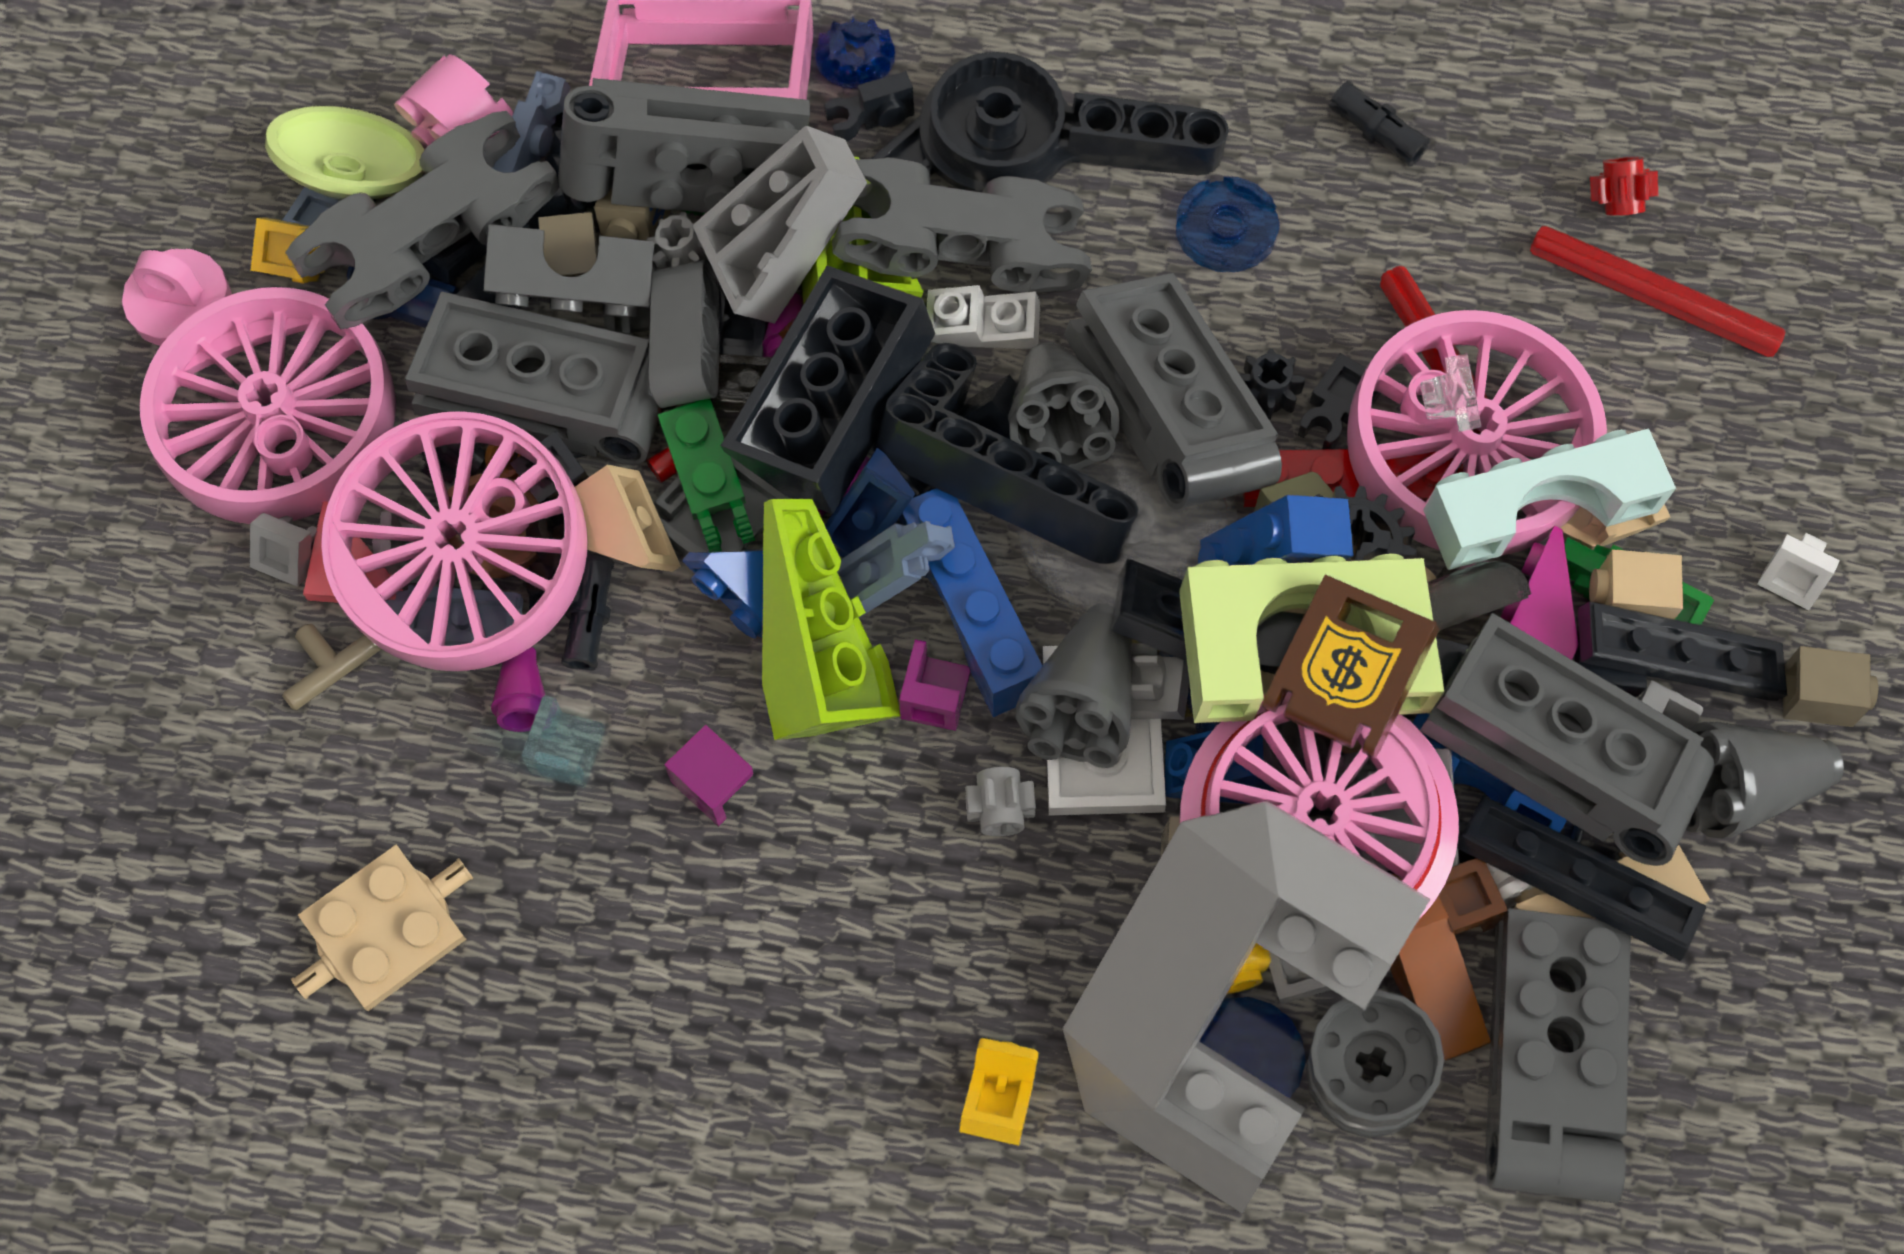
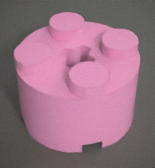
(446, 98)

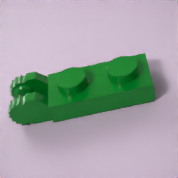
(705, 469)

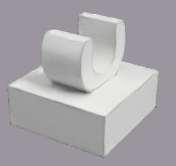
(1799, 570)

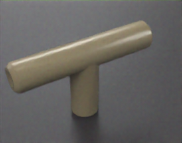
(330, 665)

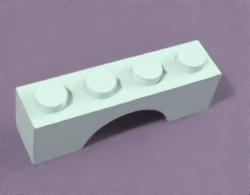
(1612, 479)

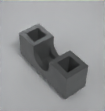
(519, 271)

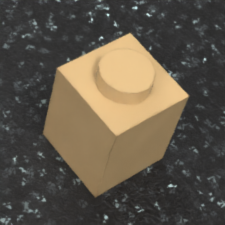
(1639, 583)

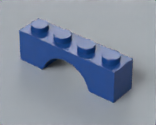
(977, 604)

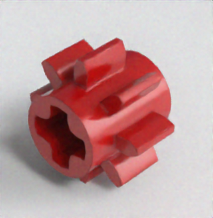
(1624, 186)

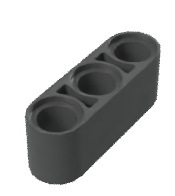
(684, 334)

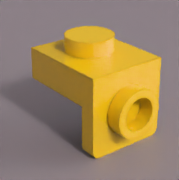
(269, 247)
(999, 1091)

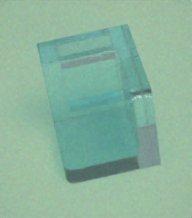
(562, 745)

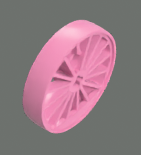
(245, 421)
(1497, 438)
(431, 546)

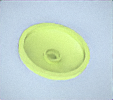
(344, 151)

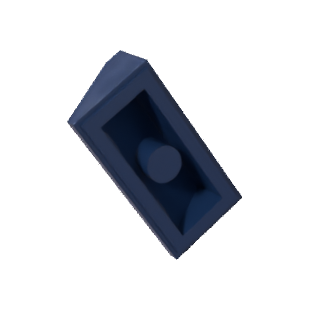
(869, 505)

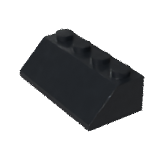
(829, 387)

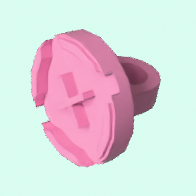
(170, 289)

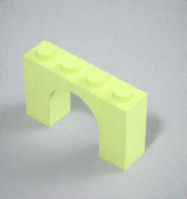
(1229, 602)

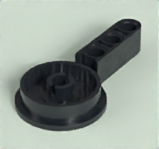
(1045, 133)

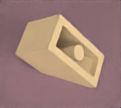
(624, 520)

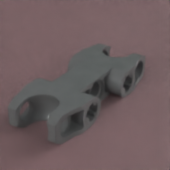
(421, 220)
(993, 228)

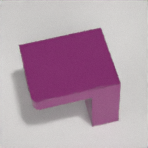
(933, 689)
(708, 773)

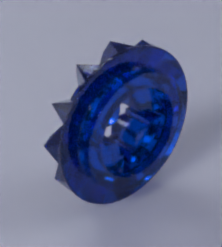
(847, 68)

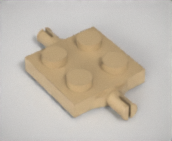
(381, 928)

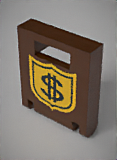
(1346, 674)

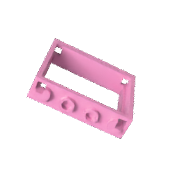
(709, 24)

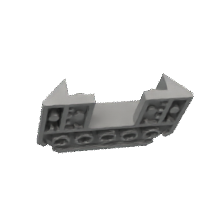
(1193, 926)

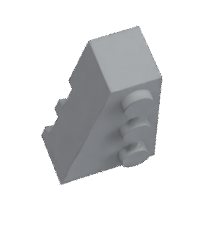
(780, 221)

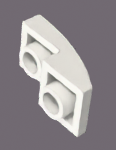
(977, 320)

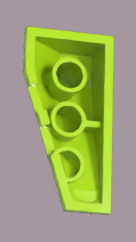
(815, 651)

